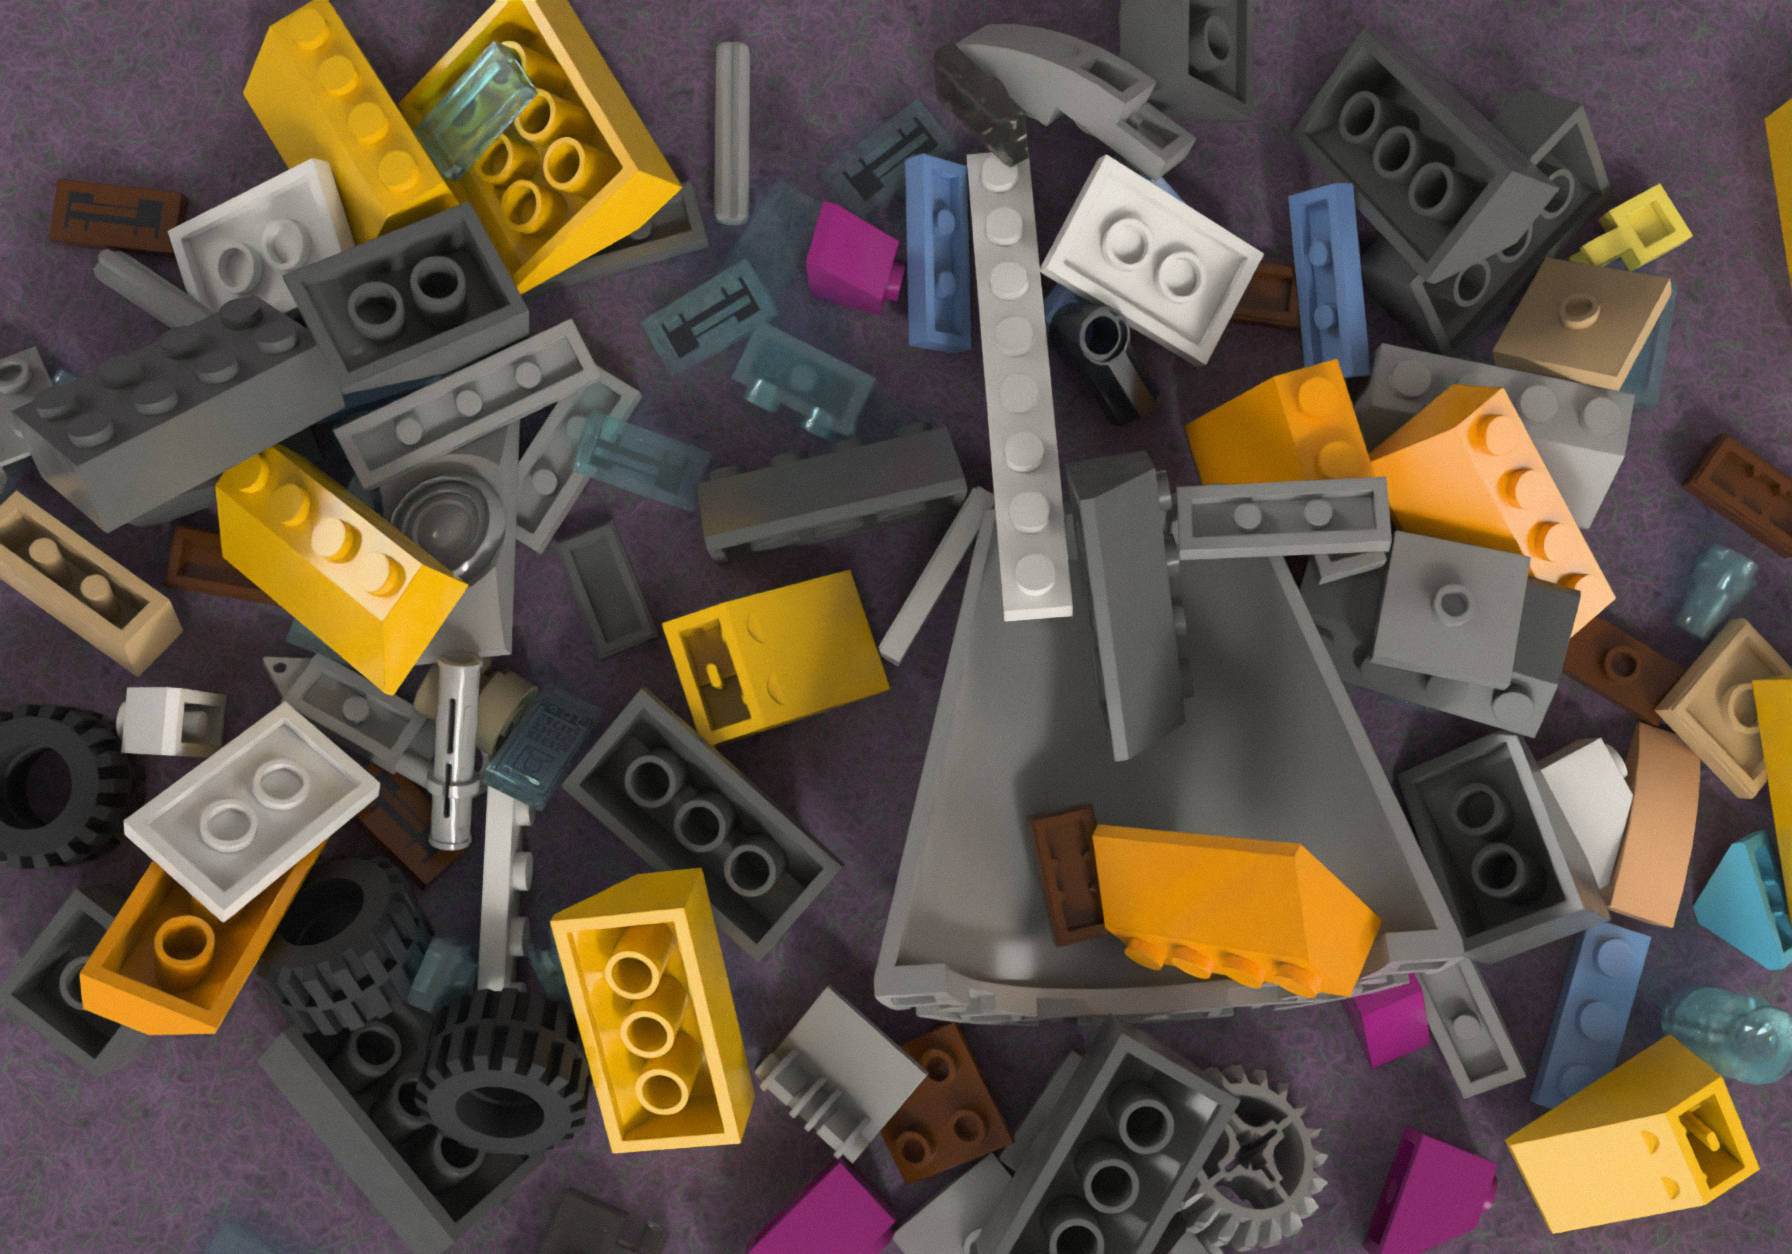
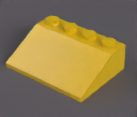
(571, 164)

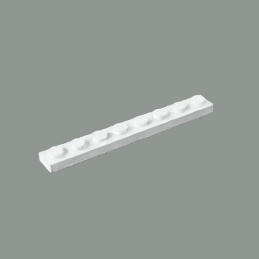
(1018, 392)

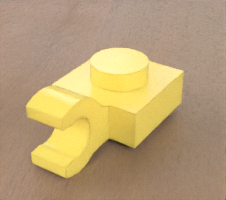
(1636, 232)

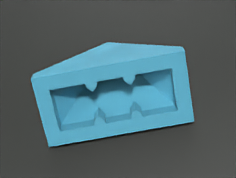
(1749, 902)

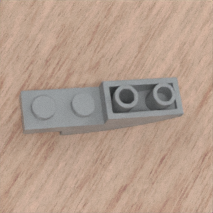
(1098, 90)

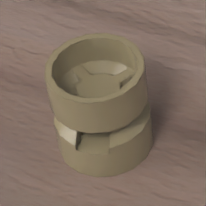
(501, 703)

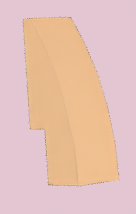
(1658, 828)

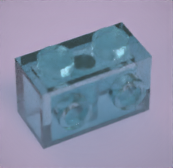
(805, 379)

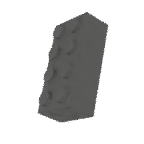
(178, 411)

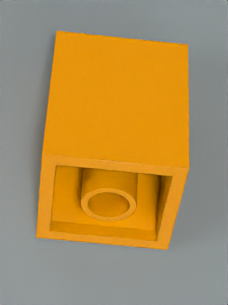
(1282, 432)

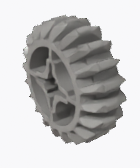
(1278, 1192)

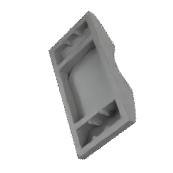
(466, 519)

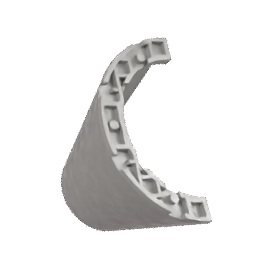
(1260, 757)

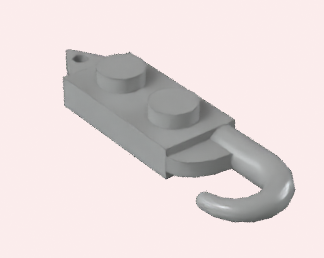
(360, 715)

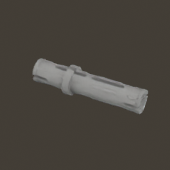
(453, 775)

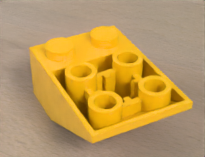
(775, 658)
(1635, 1143)

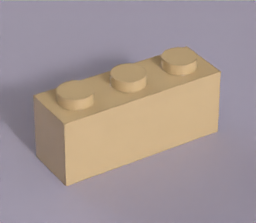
(83, 586)

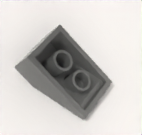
(411, 303)
(1501, 848)

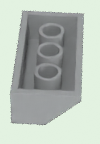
(1572, 424)

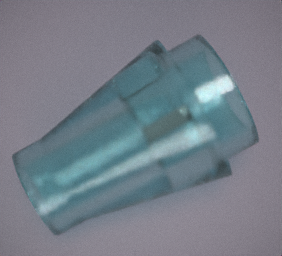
(1713, 590)

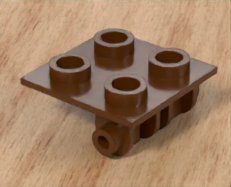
(949, 1113)

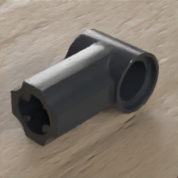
(1107, 362)

